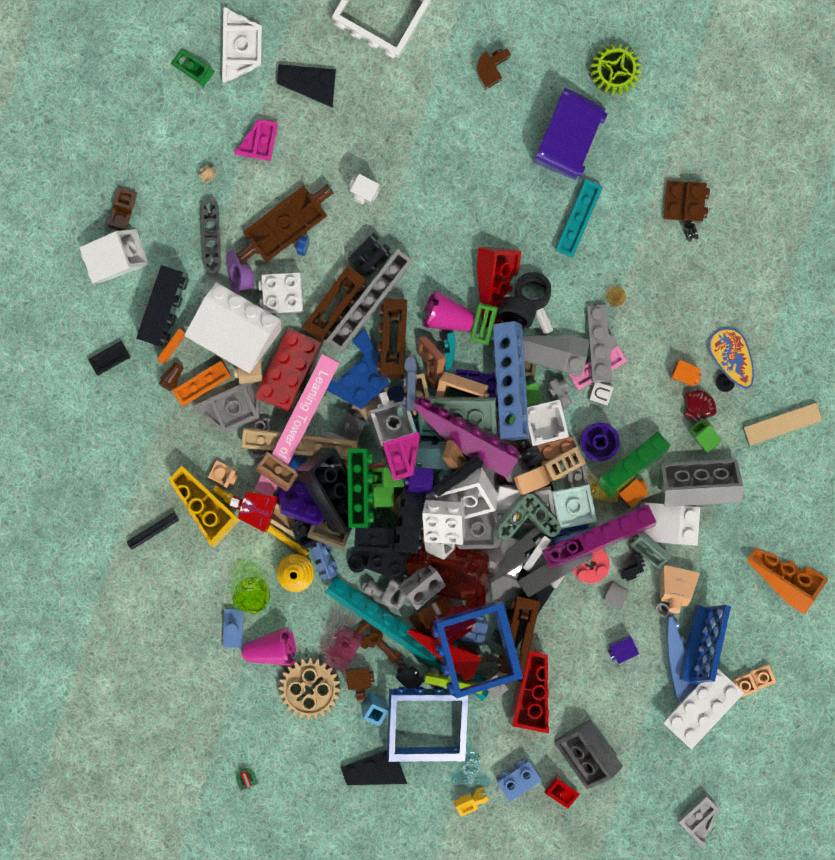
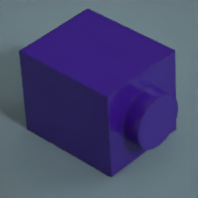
(421, 480)
(623, 649)

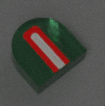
(246, 778)

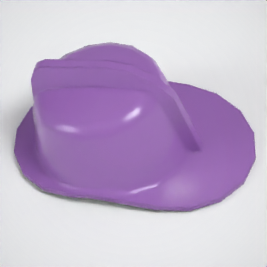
(239, 273)

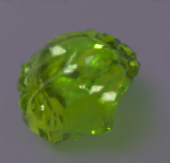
(251, 595)

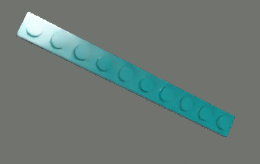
(387, 624)

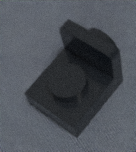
(300, 531)

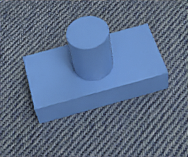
(233, 628)

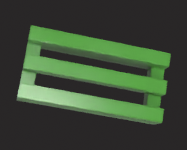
(475, 326)

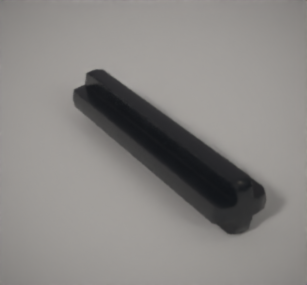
(458, 475)
(152, 531)

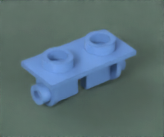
(327, 568)

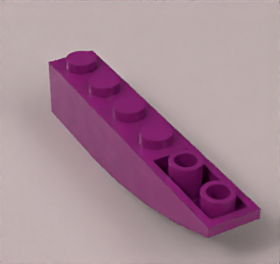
(469, 438)
(600, 537)

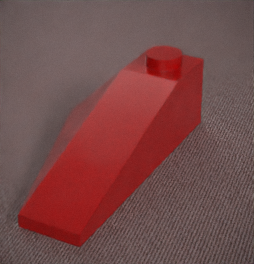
(494, 274)

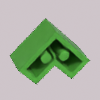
(383, 487)

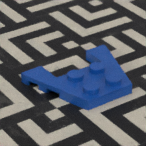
(362, 381)

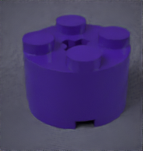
(610, 440)

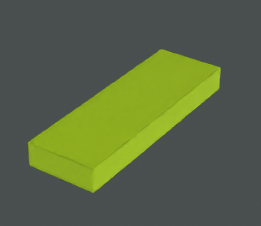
(441, 680)

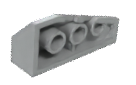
(557, 352)

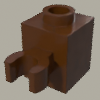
(358, 680)

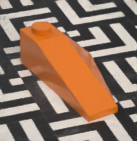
(793, 584)

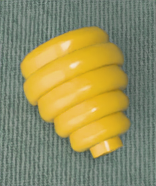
(298, 564)

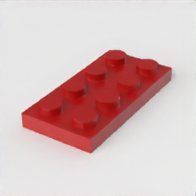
(288, 370)

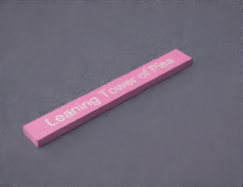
(301, 417)

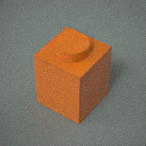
(686, 373)
(634, 492)

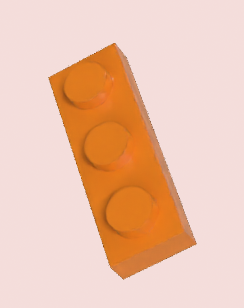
(201, 383)

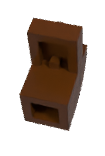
(486, 67)
(422, 618)

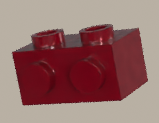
(456, 630)

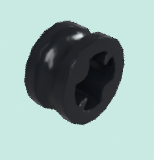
(691, 232)

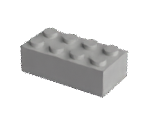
(701, 482)

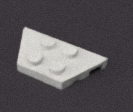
(240, 45)

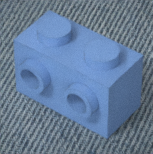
(518, 779)

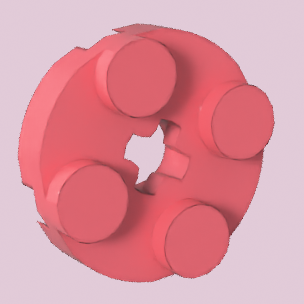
(599, 570)

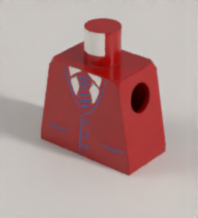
(255, 509)

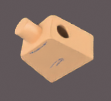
(677, 587)

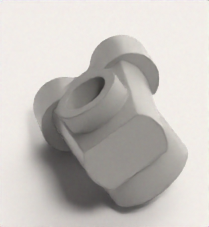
(558, 391)

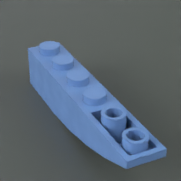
(675, 655)

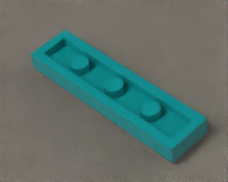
(579, 218)

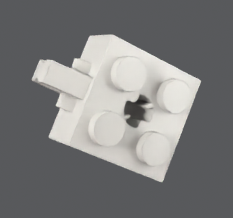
(389, 412)

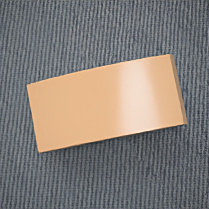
(531, 480)
(755, 679)

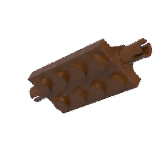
(285, 224)

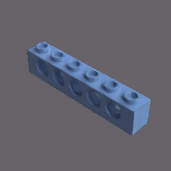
(517, 389)

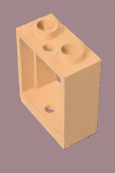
(460, 383)

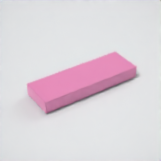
(617, 359)

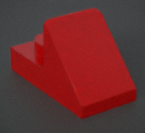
(561, 792)

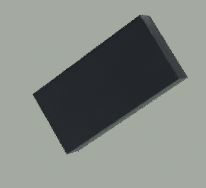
(109, 358)

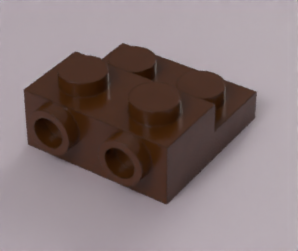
(686, 201)

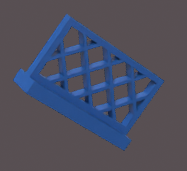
(697, 647)

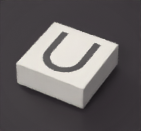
(601, 393)

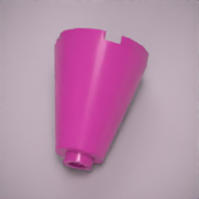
(447, 314)
(273, 648)

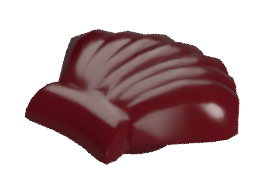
(699, 405)

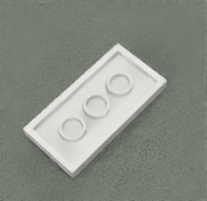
(702, 709)

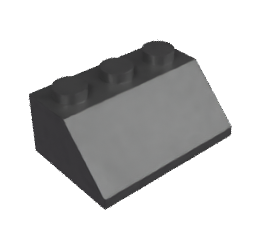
(589, 754)

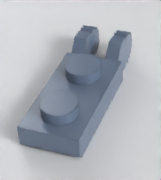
(410, 383)

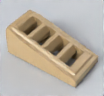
(550, 470)

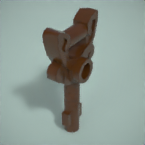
(375, 639)

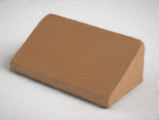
(277, 471)

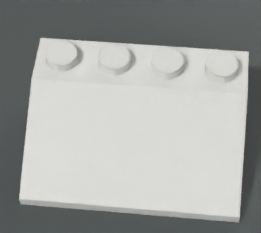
(233, 328)

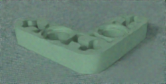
(526, 512)

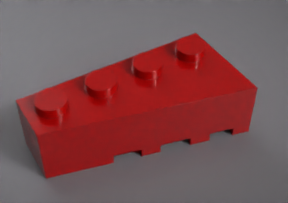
(532, 694)

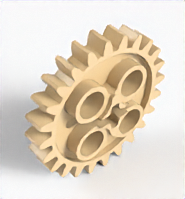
(297, 676)

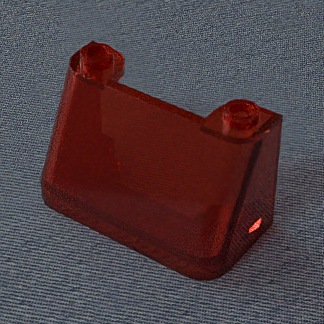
(462, 572)

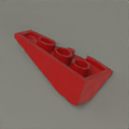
(464, 659)

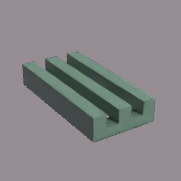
(651, 549)

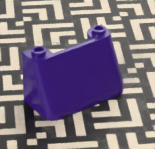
(570, 134)

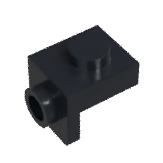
(631, 572)

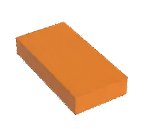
(171, 346)

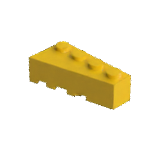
(209, 513)

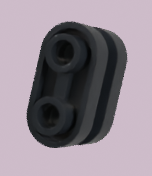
(381, 253)

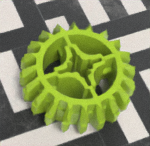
(608, 84)

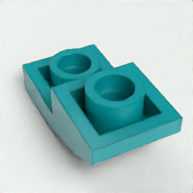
(449, 343)

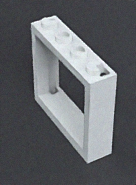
(374, 41)

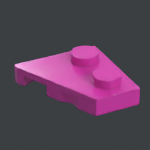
(259, 141)
(402, 455)

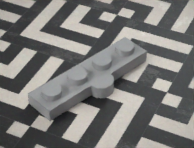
(600, 343)

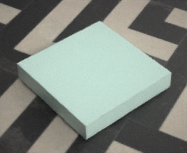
(574, 506)

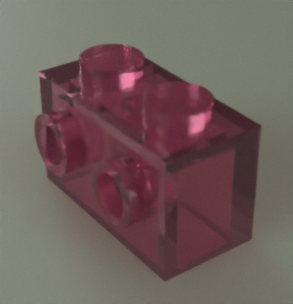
(343, 650)

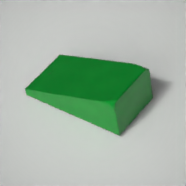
(193, 68)

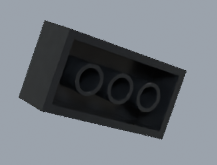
(162, 306)
(327, 483)

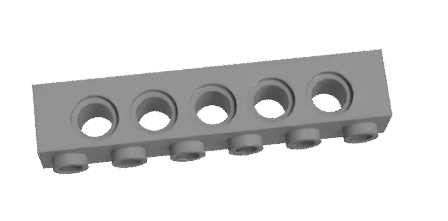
(370, 300)

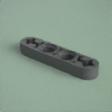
(211, 236)

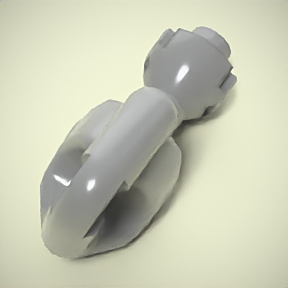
(387, 596)

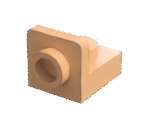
(223, 474)

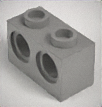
(421, 586)

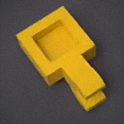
(468, 803)

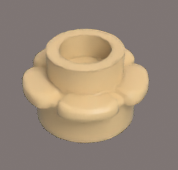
(207, 173)

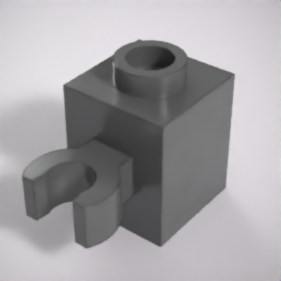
(353, 427)

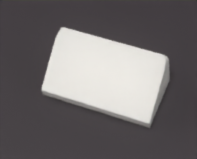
(506, 497)

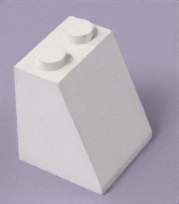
(113, 255)

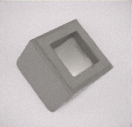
(615, 595)

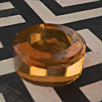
(616, 296)

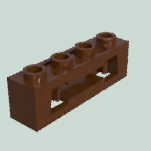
(347, 302)
(392, 307)
(525, 604)

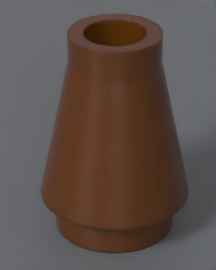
(171, 377)

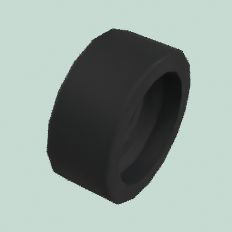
(534, 277)
(517, 310)

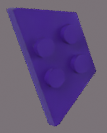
(299, 504)

